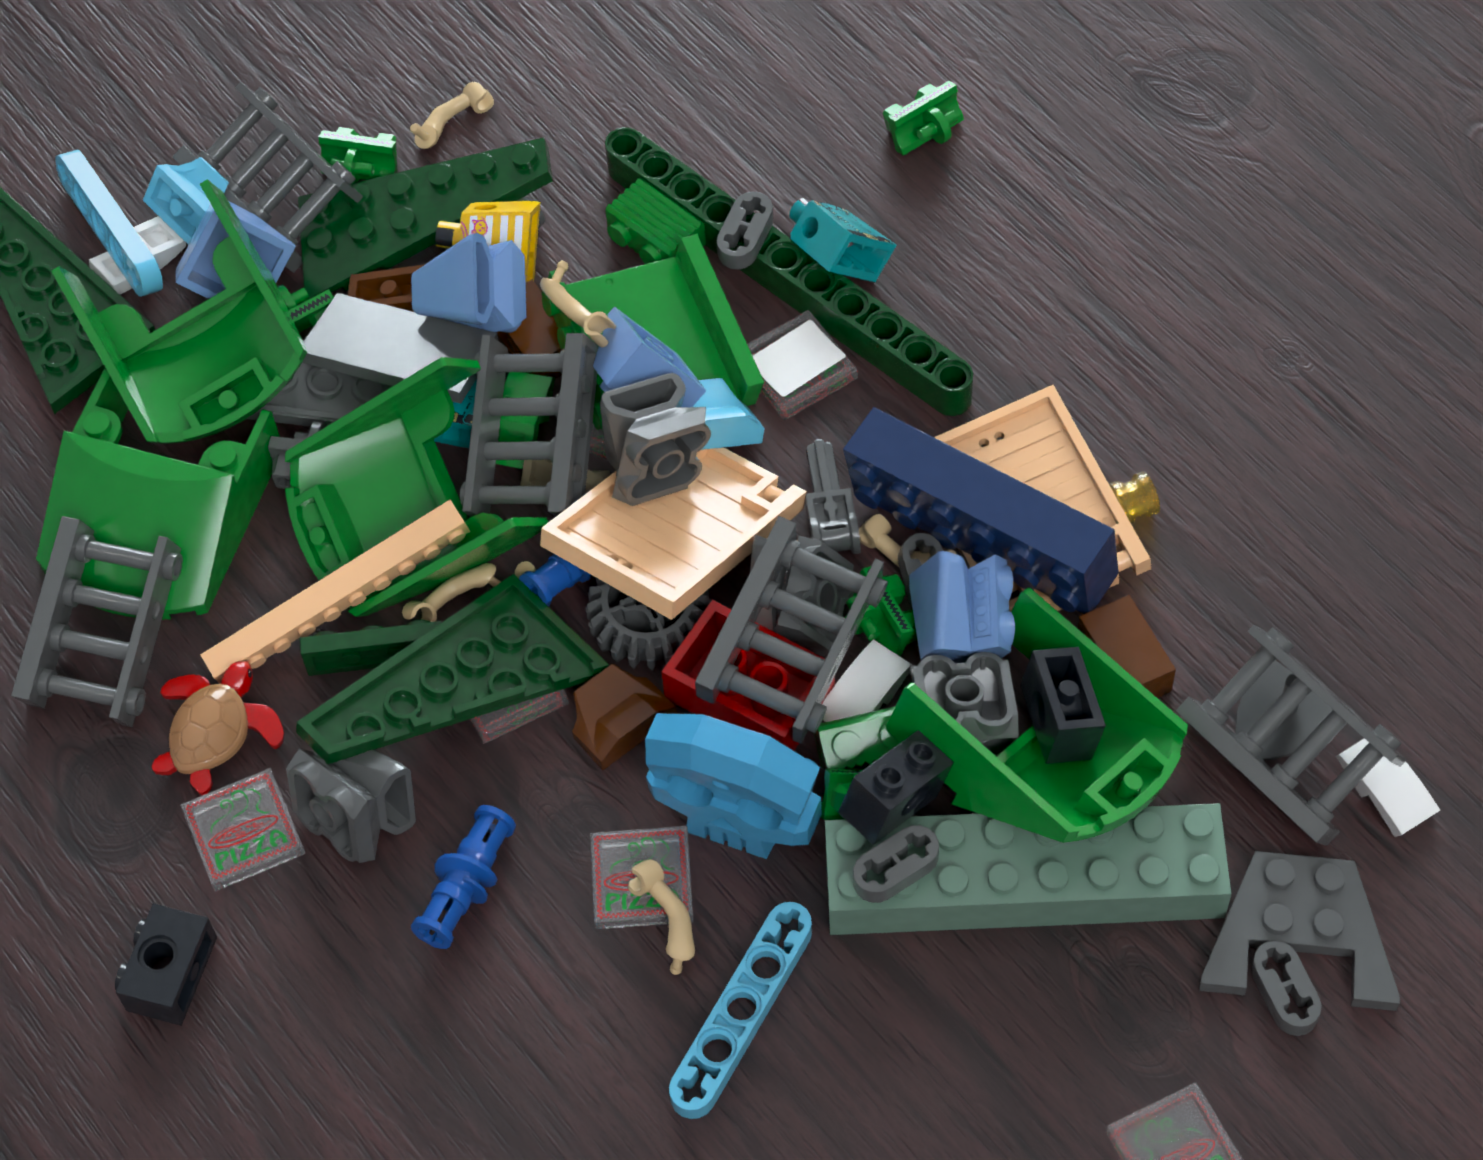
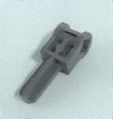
(829, 508)

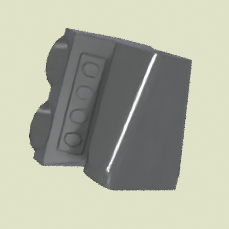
(652, 438)
(810, 589)
(974, 694)
(351, 799)

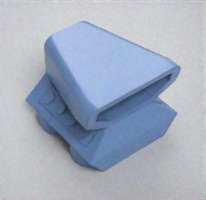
(474, 285)
(962, 608)

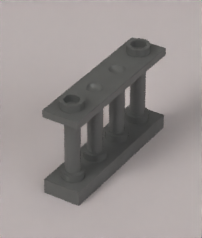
(338, 176)
(566, 450)
(64, 590)
(743, 633)
(1280, 781)

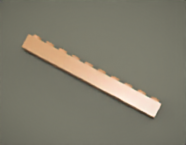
(339, 590)

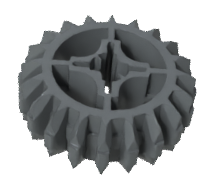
(633, 630)

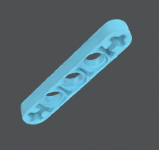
(109, 223)
(734, 1031)

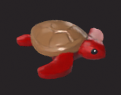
(213, 724)

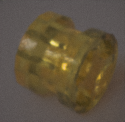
(1137, 496)

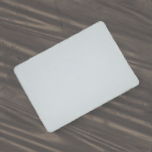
(797, 358)

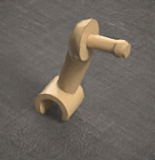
(473, 95)
(592, 323)
(874, 535)
(454, 586)
(680, 936)

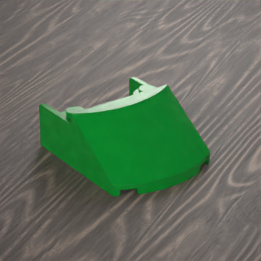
(207, 363)
(383, 473)
(142, 495)
(1063, 798)

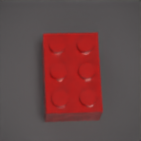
(686, 663)

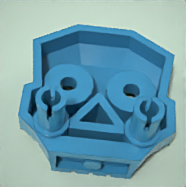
(732, 782)

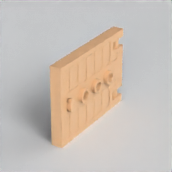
(1051, 456)
(676, 543)

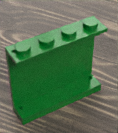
(679, 306)

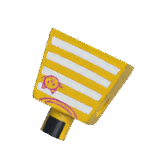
(498, 224)

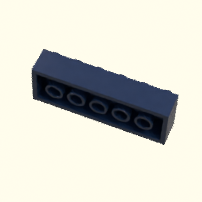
(981, 511)

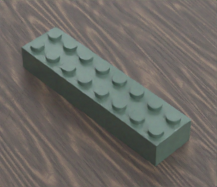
(996, 875)

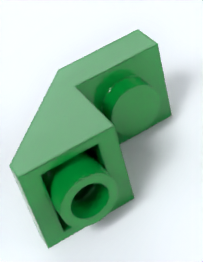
(523, 427)

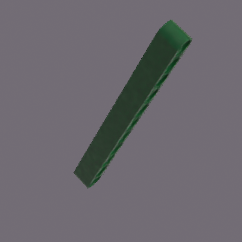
(635, 156)

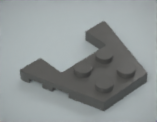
(1313, 908)

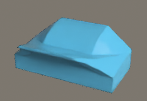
(178, 197)
(728, 417)

